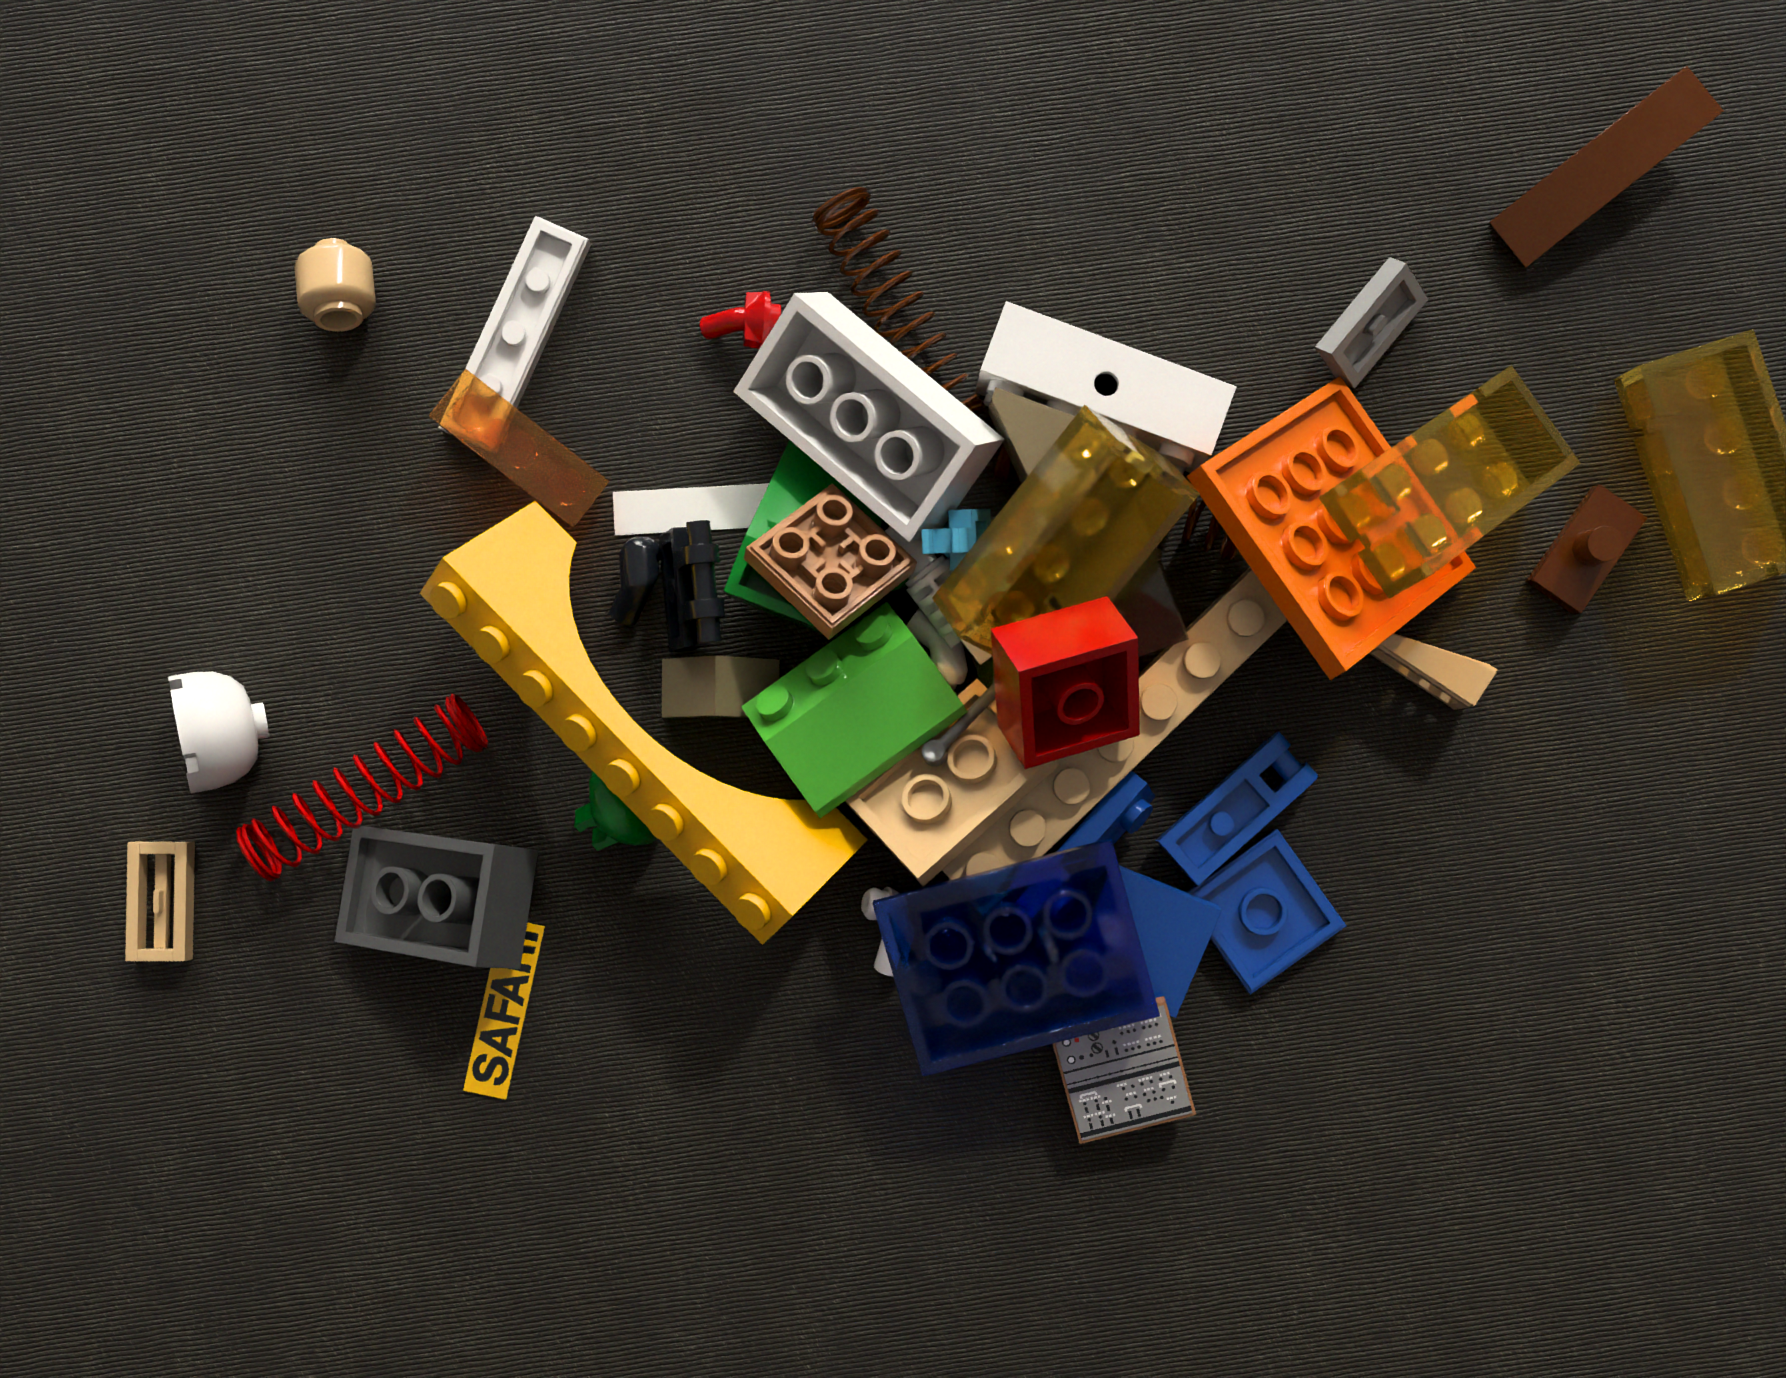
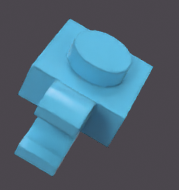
(957, 535)

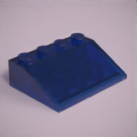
(1016, 957)

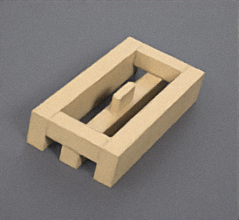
(137, 901)

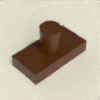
(1586, 549)

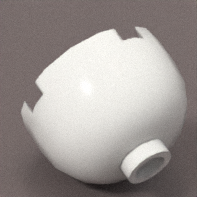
(216, 728)

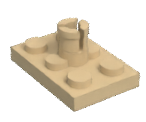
(939, 811)

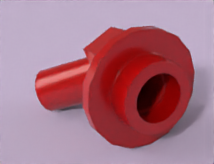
(754, 319)

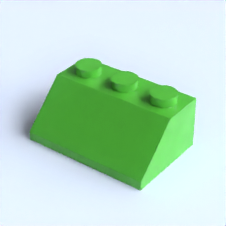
(854, 709)

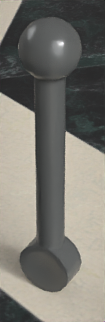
(935, 751)

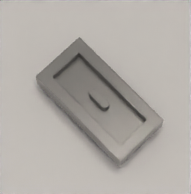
(1372, 322)

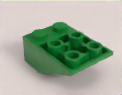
(791, 486)

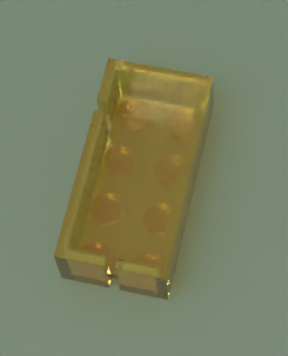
(1713, 461)
(1450, 482)
(1067, 531)

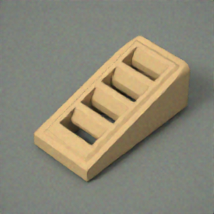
(1444, 674)

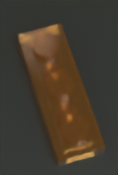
(518, 448)

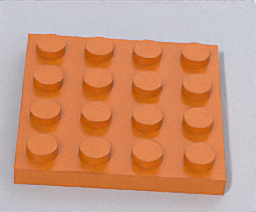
(1271, 509)

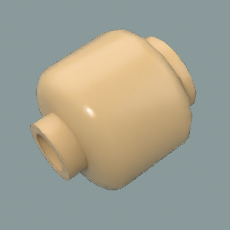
(335, 285)

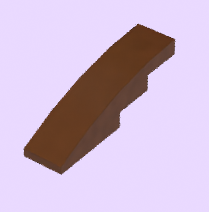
(1606, 166)

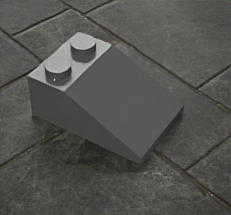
(436, 897)

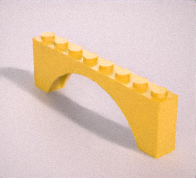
(515, 610)

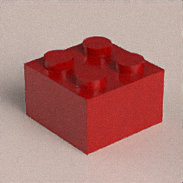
(1066, 681)

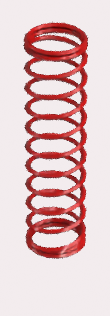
(472, 738)

